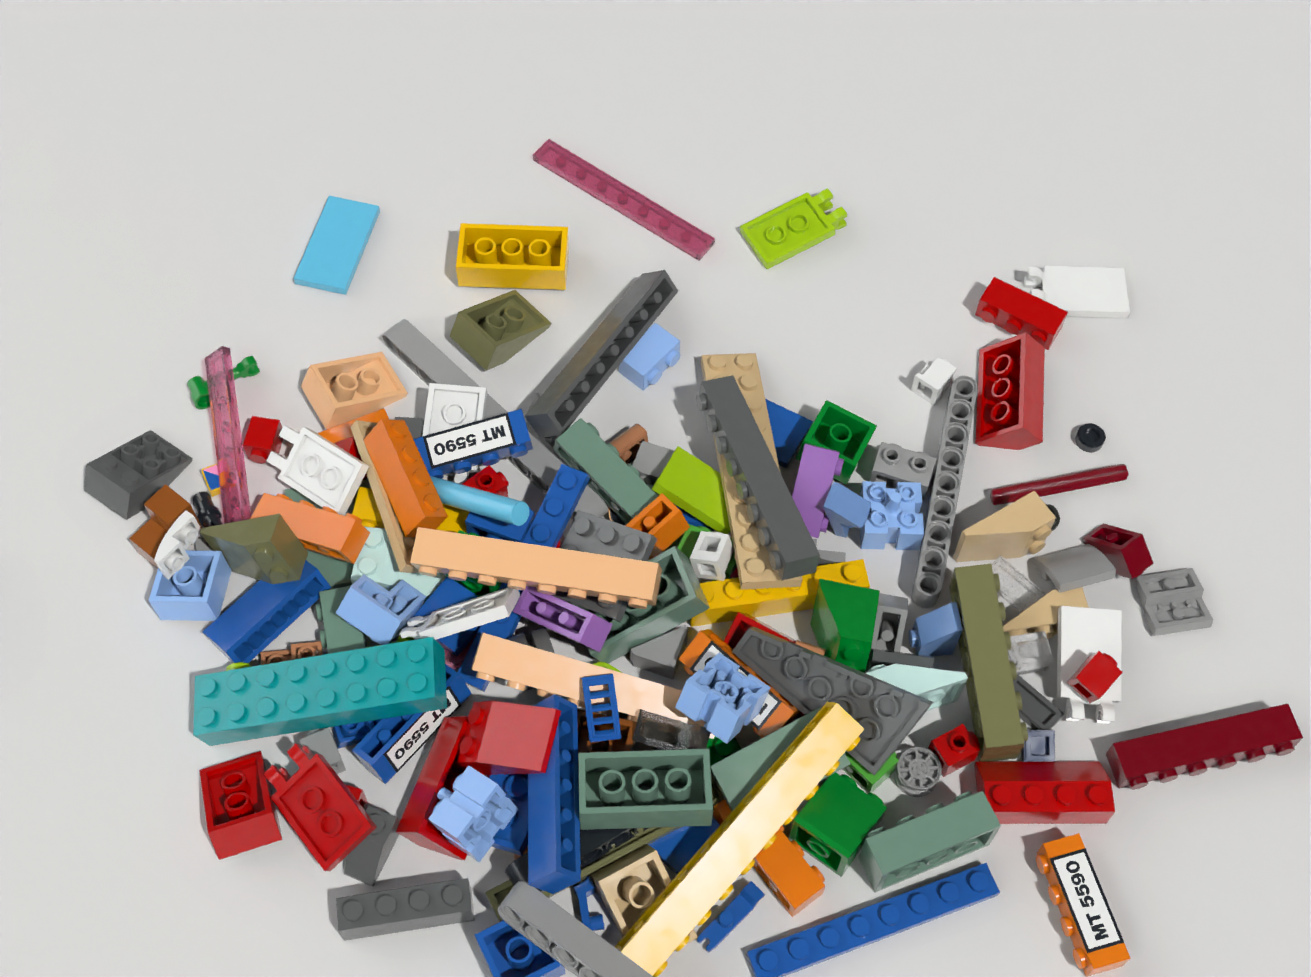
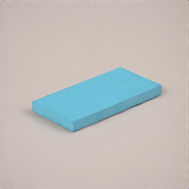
(337, 245)

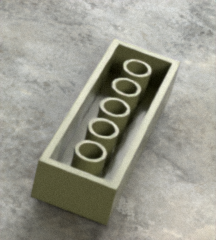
(986, 663)

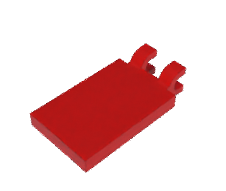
(319, 807)

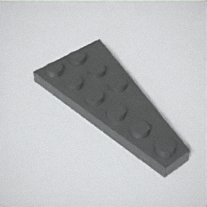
(813, 680)

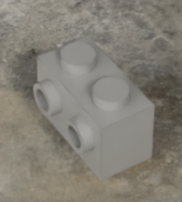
(902, 465)

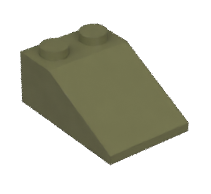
(498, 328)
(259, 548)

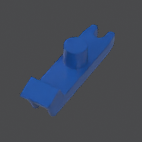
(583, 891)
(731, 916)

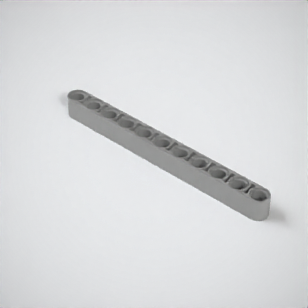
(435, 367)

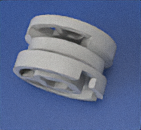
(916, 772)

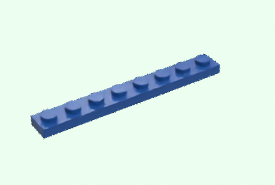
(544, 531)
(873, 923)

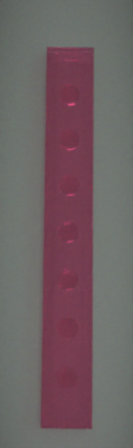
(624, 199)
(227, 436)

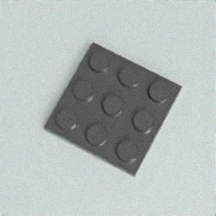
(609, 538)

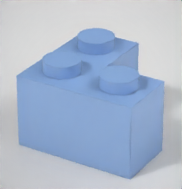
(378, 611)

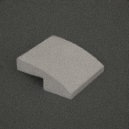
(1075, 567)
(1173, 602)

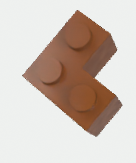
(164, 510)

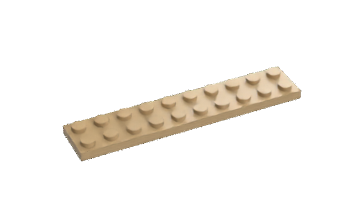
(750, 555)

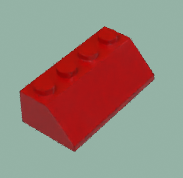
(1011, 394)
(437, 773)
(1047, 791)

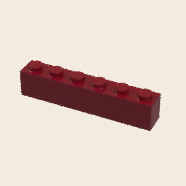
(1203, 746)

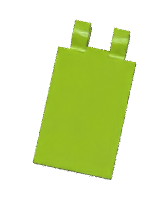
(793, 227)
(694, 489)

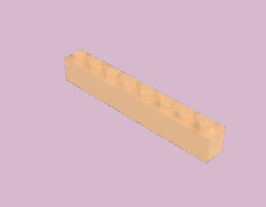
(536, 566)
(562, 676)

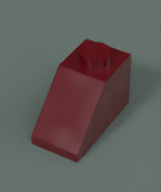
(1122, 548)

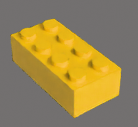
(512, 256)

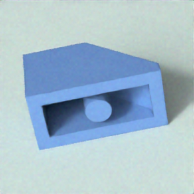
(936, 631)

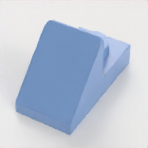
(845, 509)

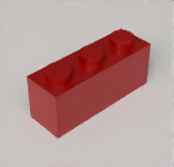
(1020, 312)

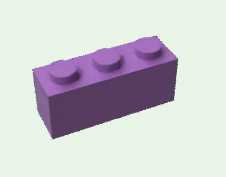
(813, 485)
(563, 618)

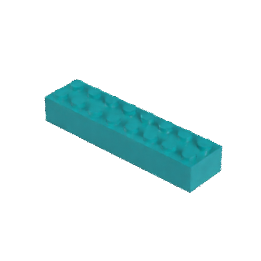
(320, 692)

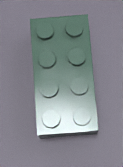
(677, 601)
(645, 789)
(928, 840)

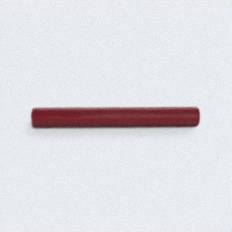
(1060, 483)

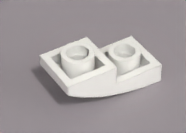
(171, 551)

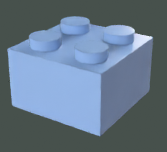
(194, 590)

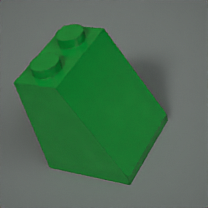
(845, 622)
(837, 822)

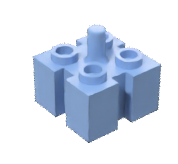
(892, 516)
(722, 697)
(472, 813)

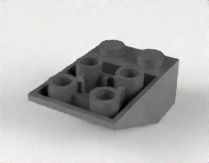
(134, 473)

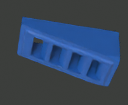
(603, 735)

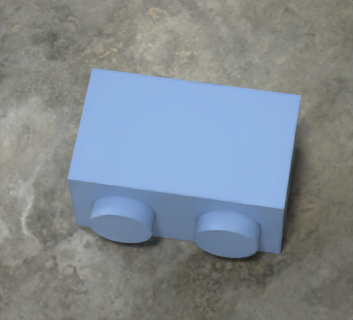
(650, 357)

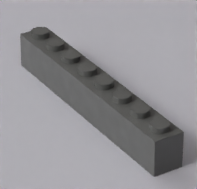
(601, 354)
(757, 478)

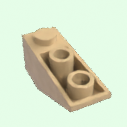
(1044, 613)

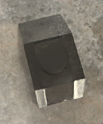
(669, 732)

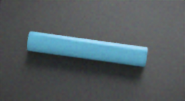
(481, 502)

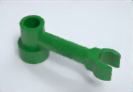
(199, 387)

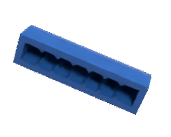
(264, 614)

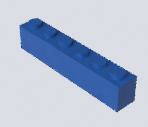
(555, 808)

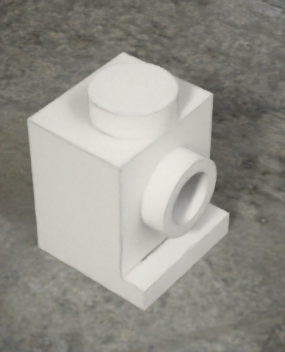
(934, 380)
(711, 555)

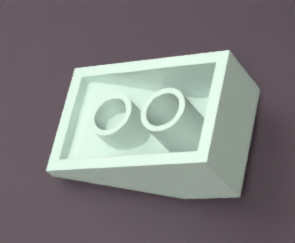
(380, 565)
(933, 684)

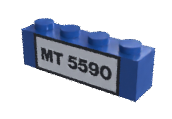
(475, 444)
(400, 737)

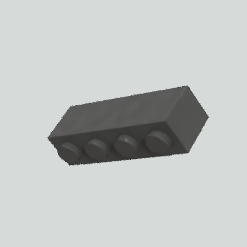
(405, 909)

